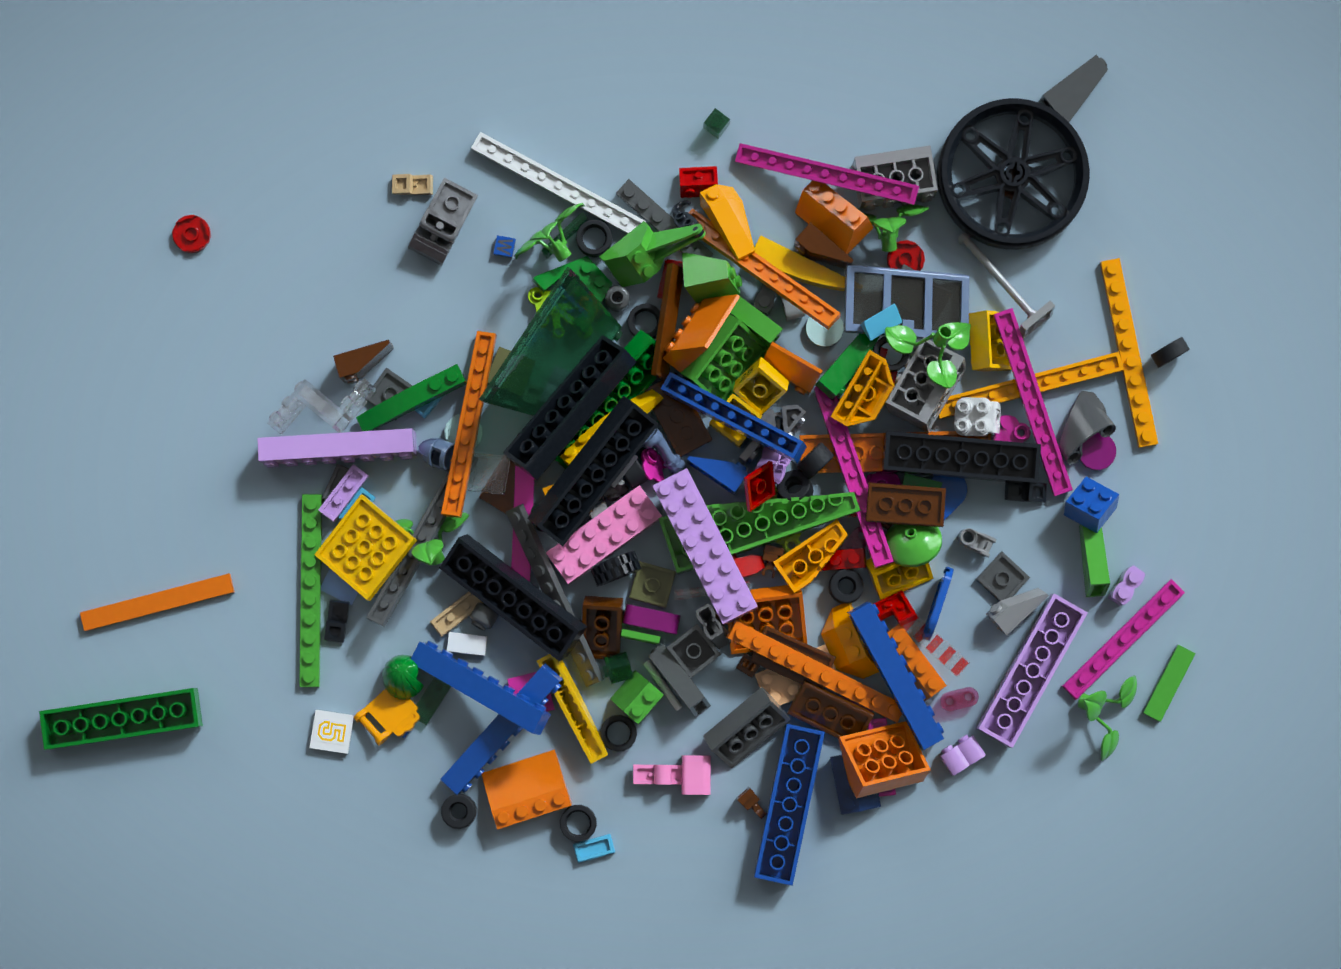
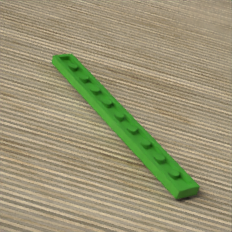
(310, 591)

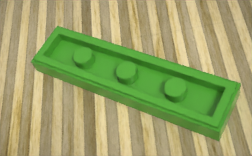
(1169, 683)

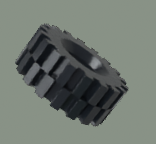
(615, 568)

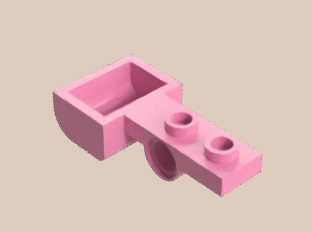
(692, 774)

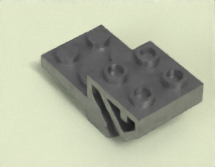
(442, 221)
(791, 417)

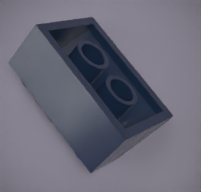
(847, 801)

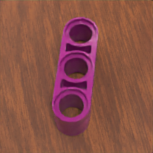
(651, 619)

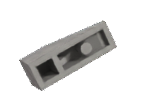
(1014, 610)

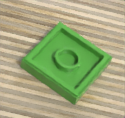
(642, 637)

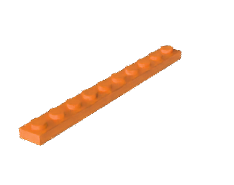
(771, 277)
(468, 425)
(814, 671)

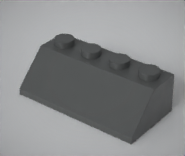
(746, 727)

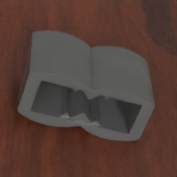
(765, 300)
(712, 626)

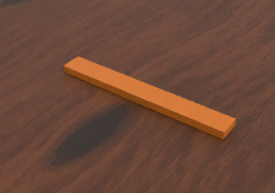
(157, 602)

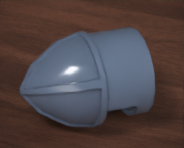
(437, 453)

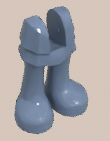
(671, 461)

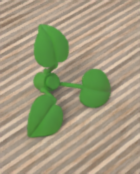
(892, 225)
(556, 247)
(952, 334)
(431, 551)
(1093, 705)

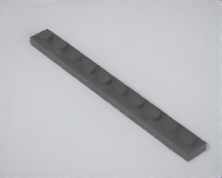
(404, 572)
(551, 587)

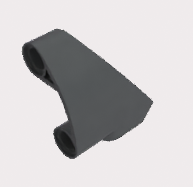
(1084, 421)

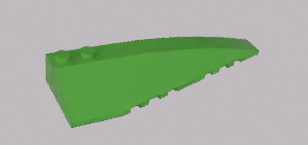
(765, 524)

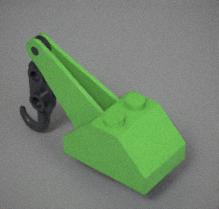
(643, 251)

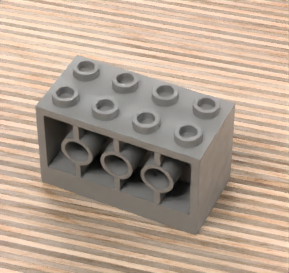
(898, 166)
(928, 396)

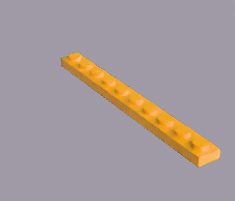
(1129, 353)
(1046, 381)

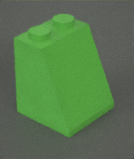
(709, 277)
(637, 697)

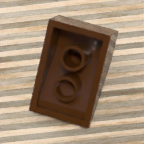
(820, 248)
(358, 362)
(604, 625)

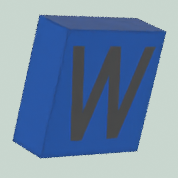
(504, 246)

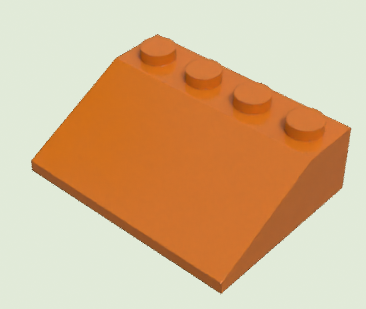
(698, 330)
(776, 609)
(882, 759)
(526, 789)

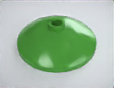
(913, 549)

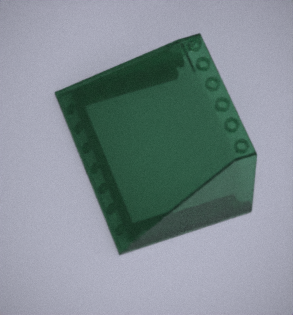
(551, 346)

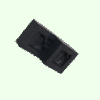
(1025, 492)
(337, 621)

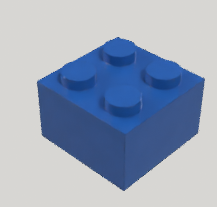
(1091, 504)

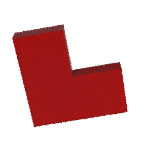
(898, 606)

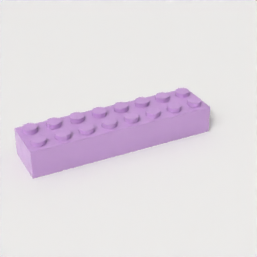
(337, 446)
(705, 546)
(1031, 670)

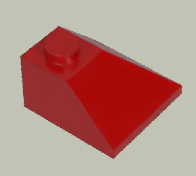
(759, 486)

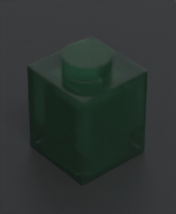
(716, 123)
(617, 668)

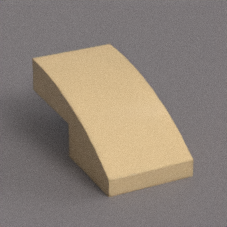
(412, 184)

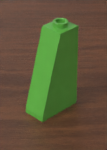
(757, 322)
(1094, 562)

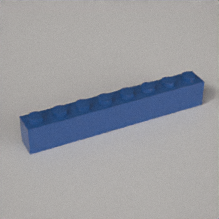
(734, 417)
(895, 675)
(480, 688)
(497, 734)

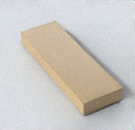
(455, 614)

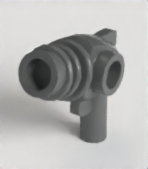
(614, 494)

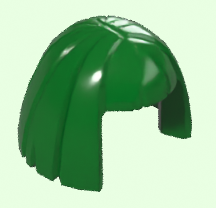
(400, 677)

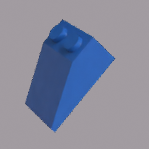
(724, 473)

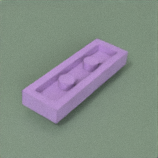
(343, 493)

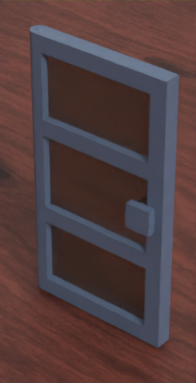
(921, 297)

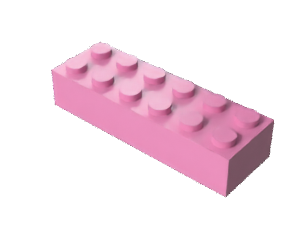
(604, 535)

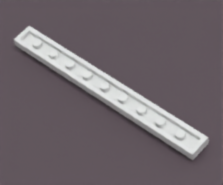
(555, 183)

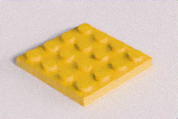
(365, 547)

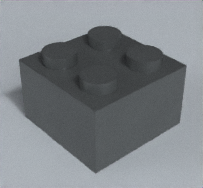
(693, 651)

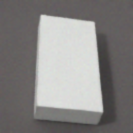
(467, 643)

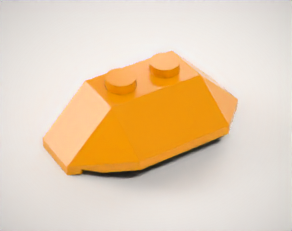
(865, 392)
(846, 644)

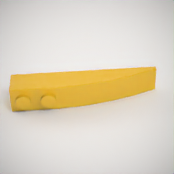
(798, 266)
(645, 401)
(576, 711)

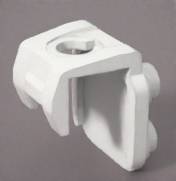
(977, 417)

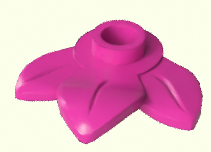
(1009, 429)
(652, 465)

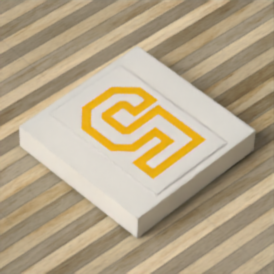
(332, 731)

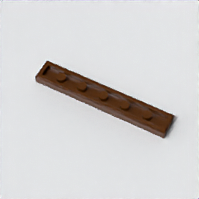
(667, 319)

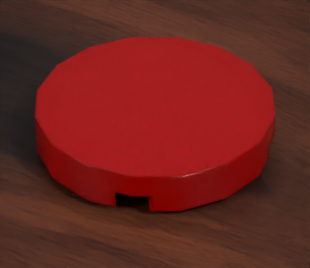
(191, 234)
(908, 254)

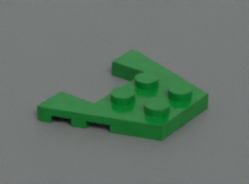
(585, 268)

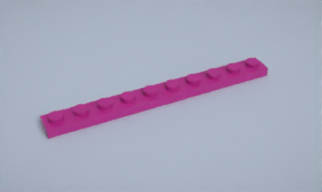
(827, 174)
(1032, 401)
(854, 479)

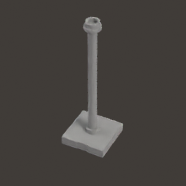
(1035, 318)

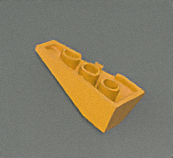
(729, 217)
(807, 559)

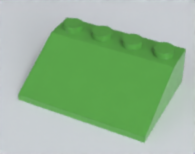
(726, 358)

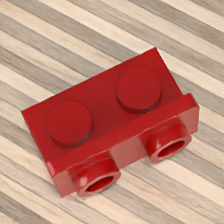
(696, 179)

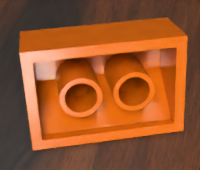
(795, 369)

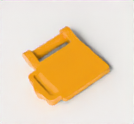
(392, 713)

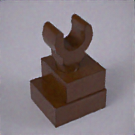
(770, 555)
(747, 666)
(749, 800)

